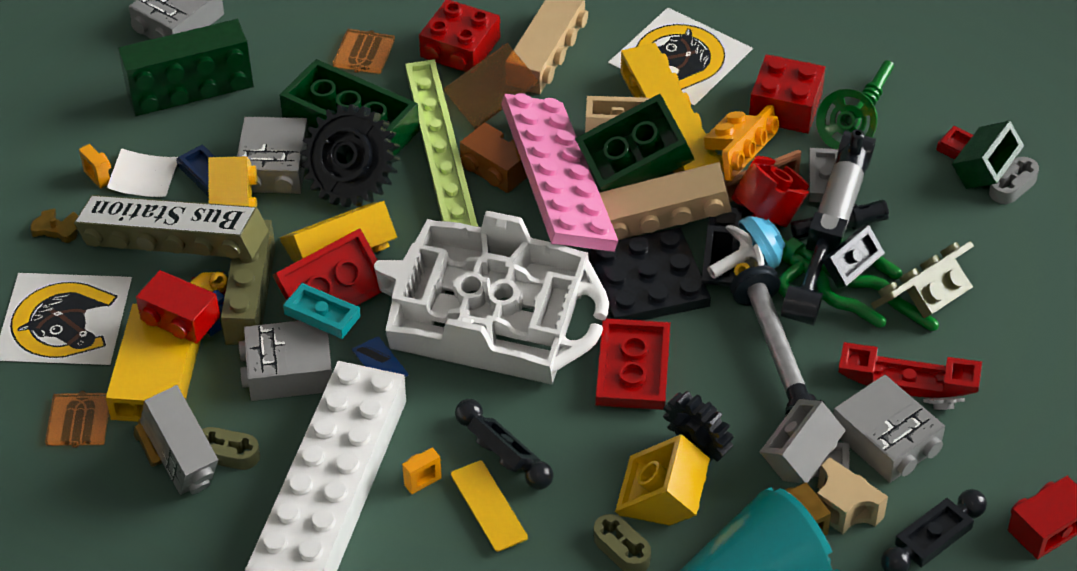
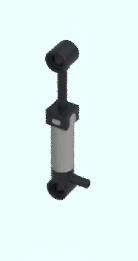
(830, 222)

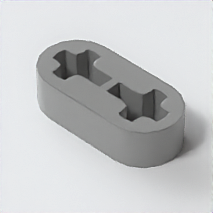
(1019, 184)

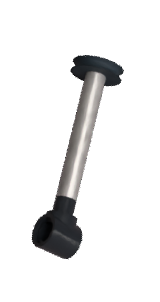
(756, 288)

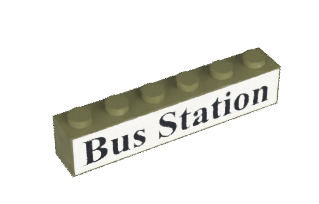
(172, 226)

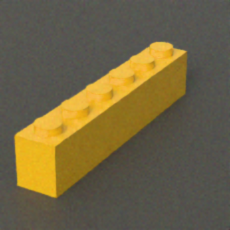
(648, 75)

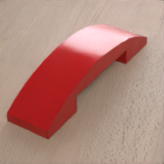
(916, 378)

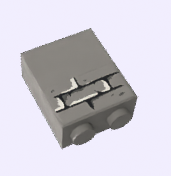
(170, 17)
(275, 150)
(284, 360)
(889, 428)
(179, 440)

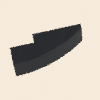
(720, 244)

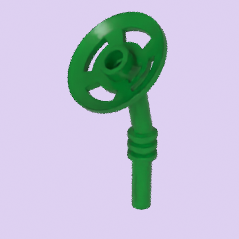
(850, 114)

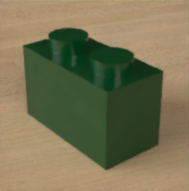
(988, 154)

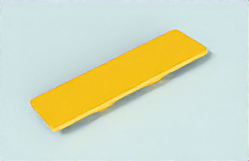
(489, 506)

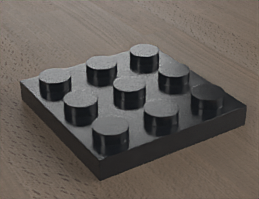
(650, 276)

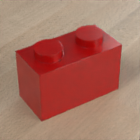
(178, 307)
(1046, 518)

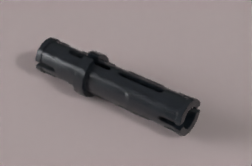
(860, 216)

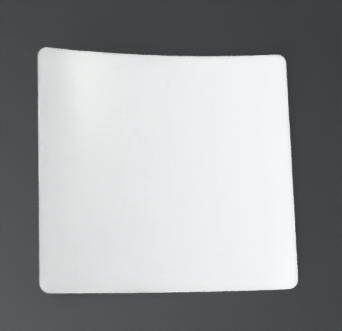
(142, 174)

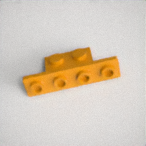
(741, 138)

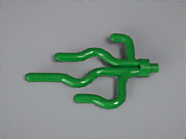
(799, 257)

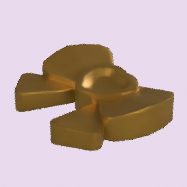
(52, 227)

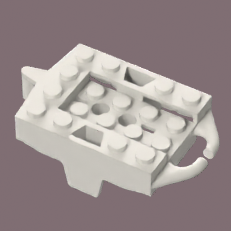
(498, 264)

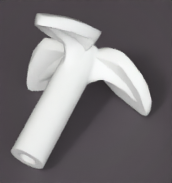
(746, 254)

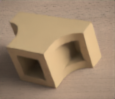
(849, 497)

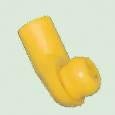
(211, 281)

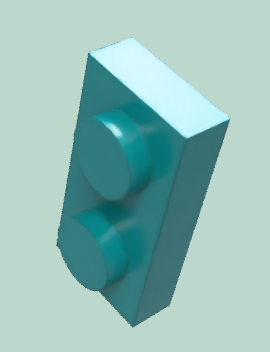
(322, 310)

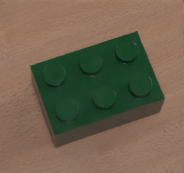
(635, 146)

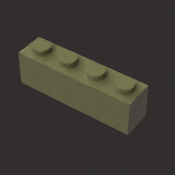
(247, 290)

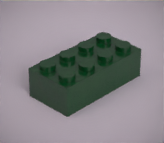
(186, 67)
(326, 87)

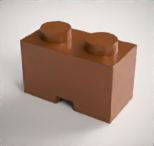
(492, 157)

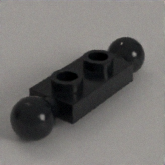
(496, 438)
(934, 531)

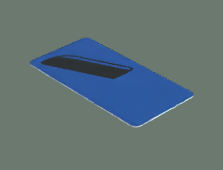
(378, 356)

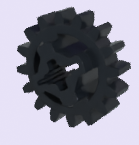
(699, 424)

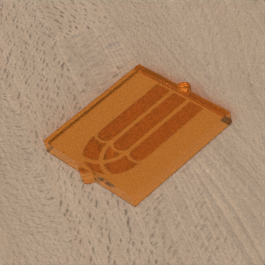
(364, 51)
(77, 419)

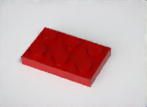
(338, 269)
(633, 364)

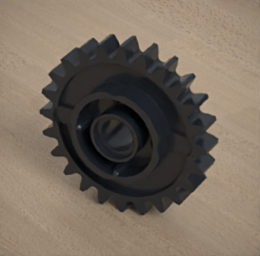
(371, 161)

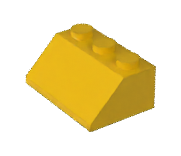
(370, 218)

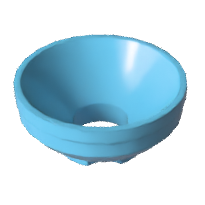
(767, 238)

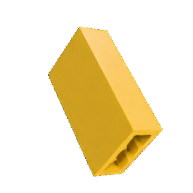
(147, 365)

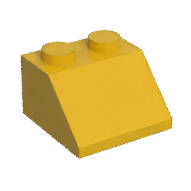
(664, 482)

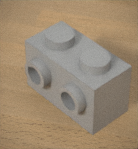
(802, 441)

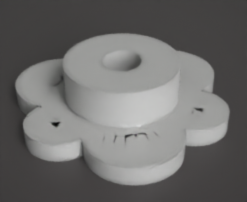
(943, 403)

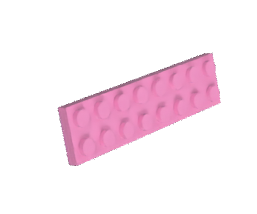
(558, 173)

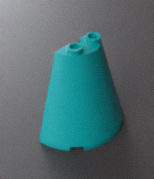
(767, 535)

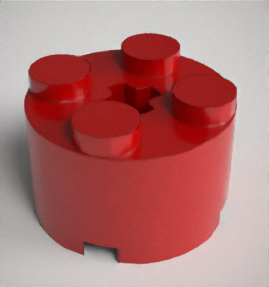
(771, 191)

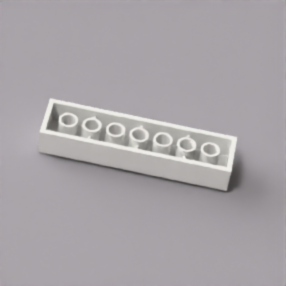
(332, 471)

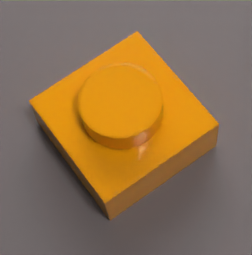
(95, 165)
(421, 470)

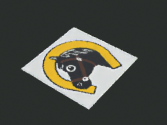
(693, 51)
(63, 318)

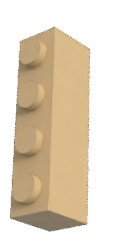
(549, 37)
(667, 201)

